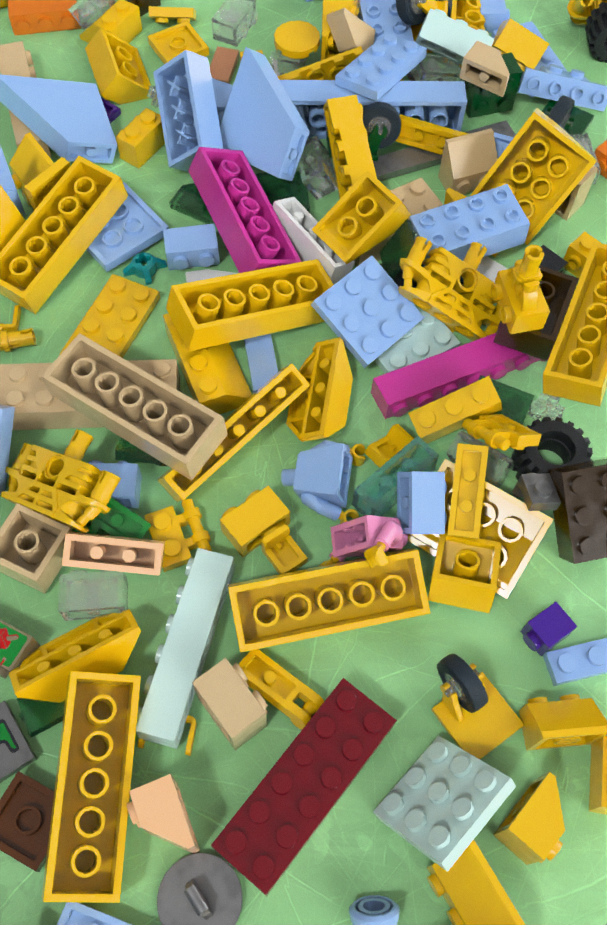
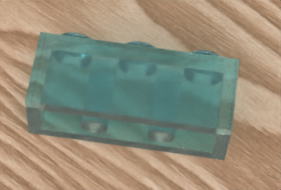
(379, 491)

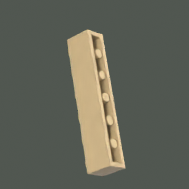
(17, 62)

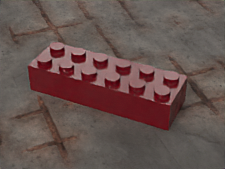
(303, 786)

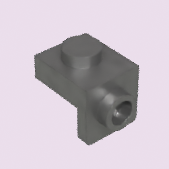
(537, 492)

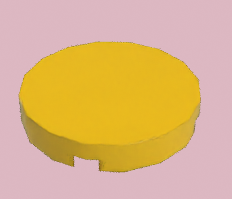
(296, 39)

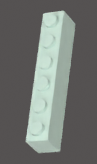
(185, 649)

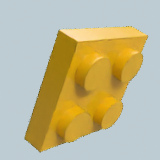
(175, 40)

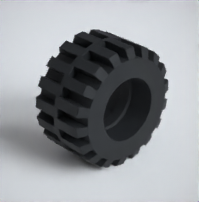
(597, 32)
(555, 437)

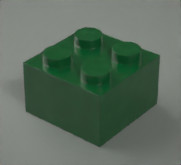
(484, 102)

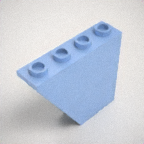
(63, 115)
(263, 119)

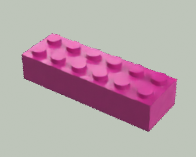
(241, 210)

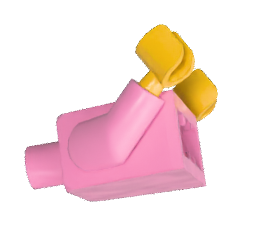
(367, 538)

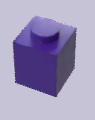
(547, 629)

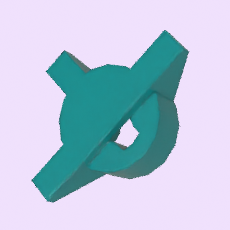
(145, 271)

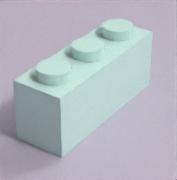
(449, 36)

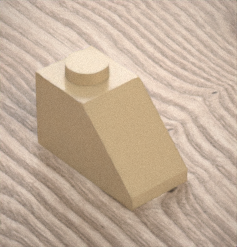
(350, 31)
(485, 68)

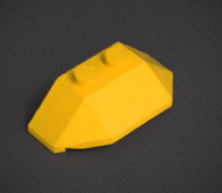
(325, 403)
(95, 647)

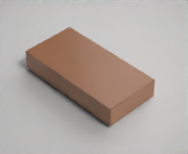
(224, 64)

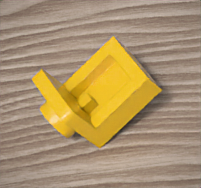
(388, 446)
(282, 550)

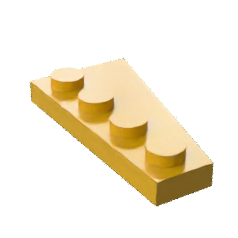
(324, 69)

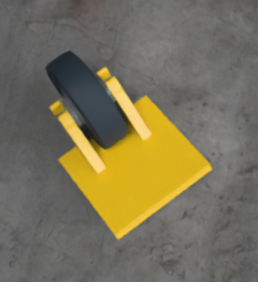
(414, 12)
(473, 708)

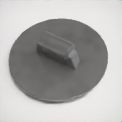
(199, 892)

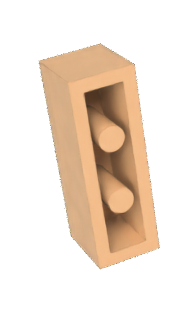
(113, 553)

